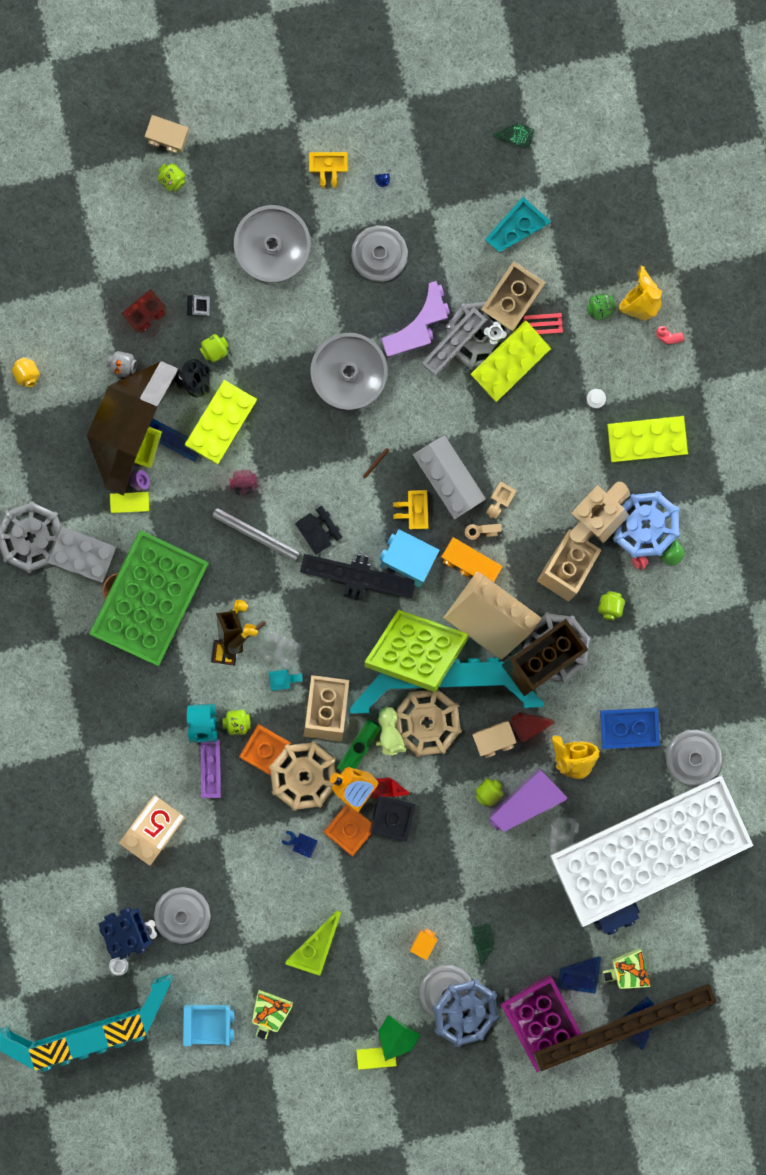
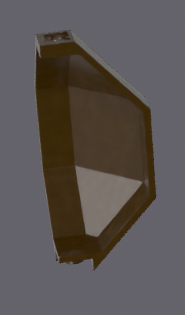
(124, 421)

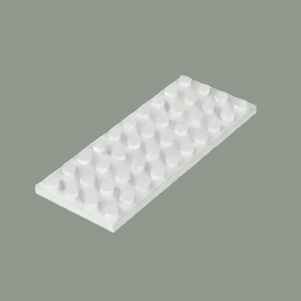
(651, 851)

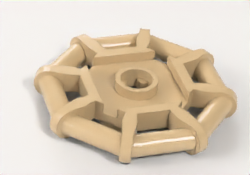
(433, 713)
(292, 776)

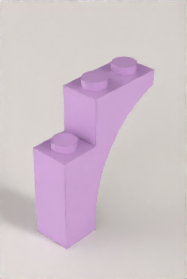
(416, 334)

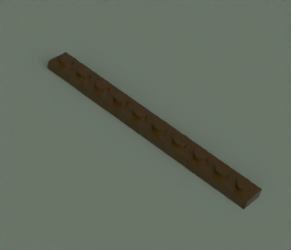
(624, 1027)

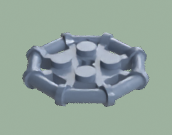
(470, 1021)

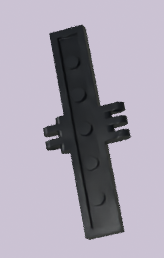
(357, 576)

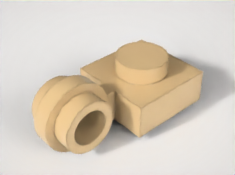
(502, 495)
(490, 530)

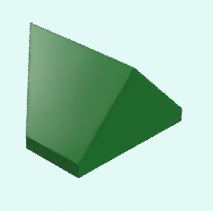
(396, 1038)

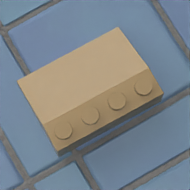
(491, 616)

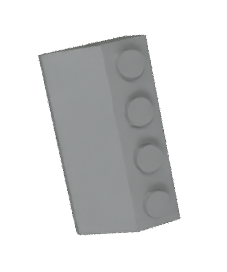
(449, 477)

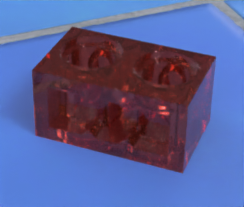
(141, 307)

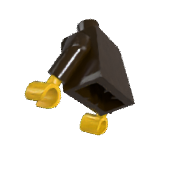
(230, 630)

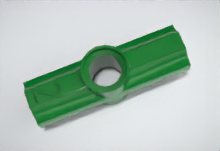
(366, 736)

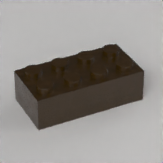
(544, 657)

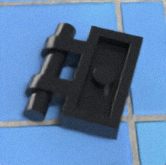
(313, 533)

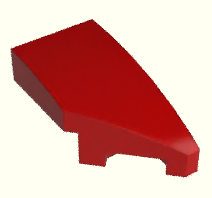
(388, 787)

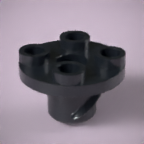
(194, 378)

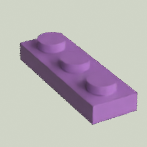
(210, 770)

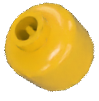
(25, 372)

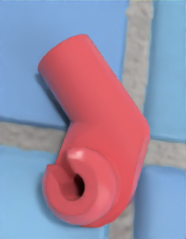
(668, 338)

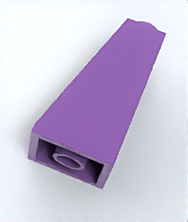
(526, 801)

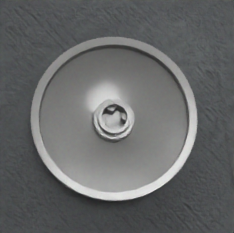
(272, 244)
(349, 371)

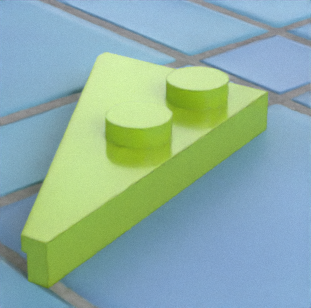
(314, 950)

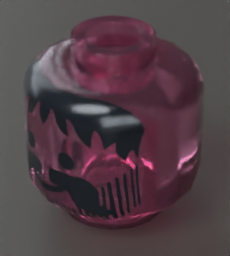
(243, 482)

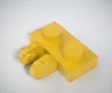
(328, 163)
(417, 508)

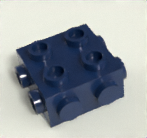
(622, 917)
(125, 933)

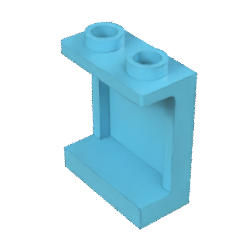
(409, 556)
(208, 1024)

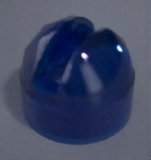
(382, 179)

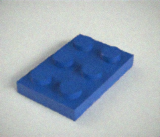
(629, 728)

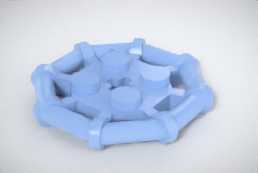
(657, 522)

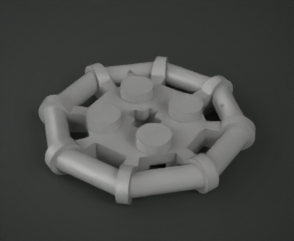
(474, 345)
(20, 531)
(582, 661)

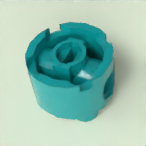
(202, 723)

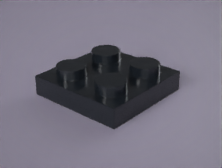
(392, 818)

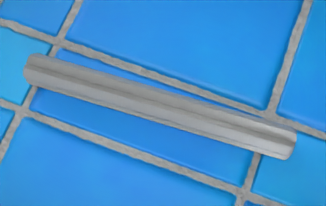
(255, 534)

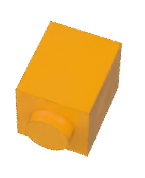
(424, 943)

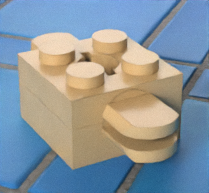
(607, 515)

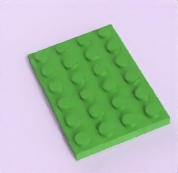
(148, 597)

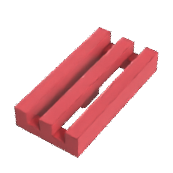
(546, 316)

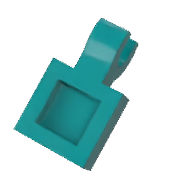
(281, 679)

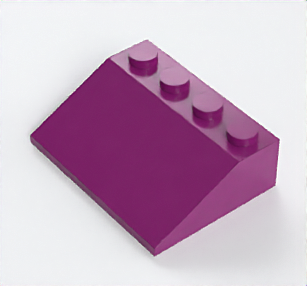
(540, 1017)

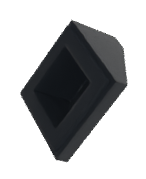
(198, 305)

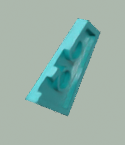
(516, 225)

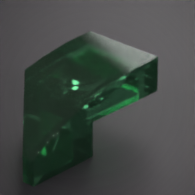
(516, 134)
(484, 941)

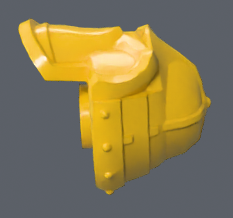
(644, 299)
(574, 758)

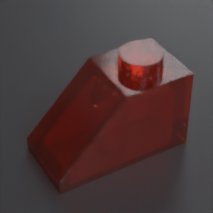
(528, 725)

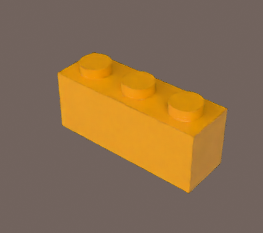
(469, 560)

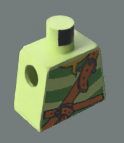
(628, 971)
(269, 1013)

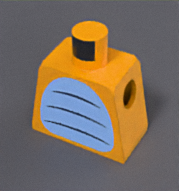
(353, 786)

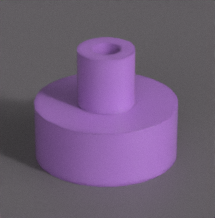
(139, 480)

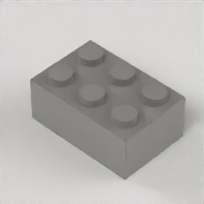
(81, 554)

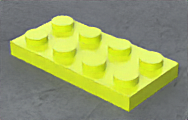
(510, 361)
(220, 422)
(647, 439)

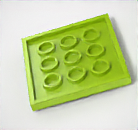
(416, 650)

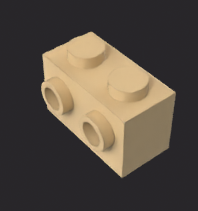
(166, 134)
(494, 738)

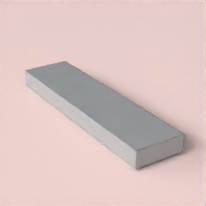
(454, 341)

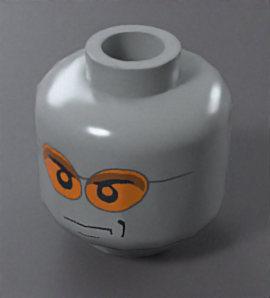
(122, 364)

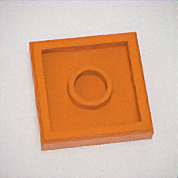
(263, 748)
(349, 829)

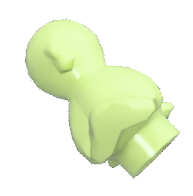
(390, 737)

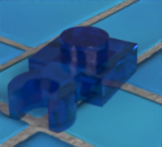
(302, 844)

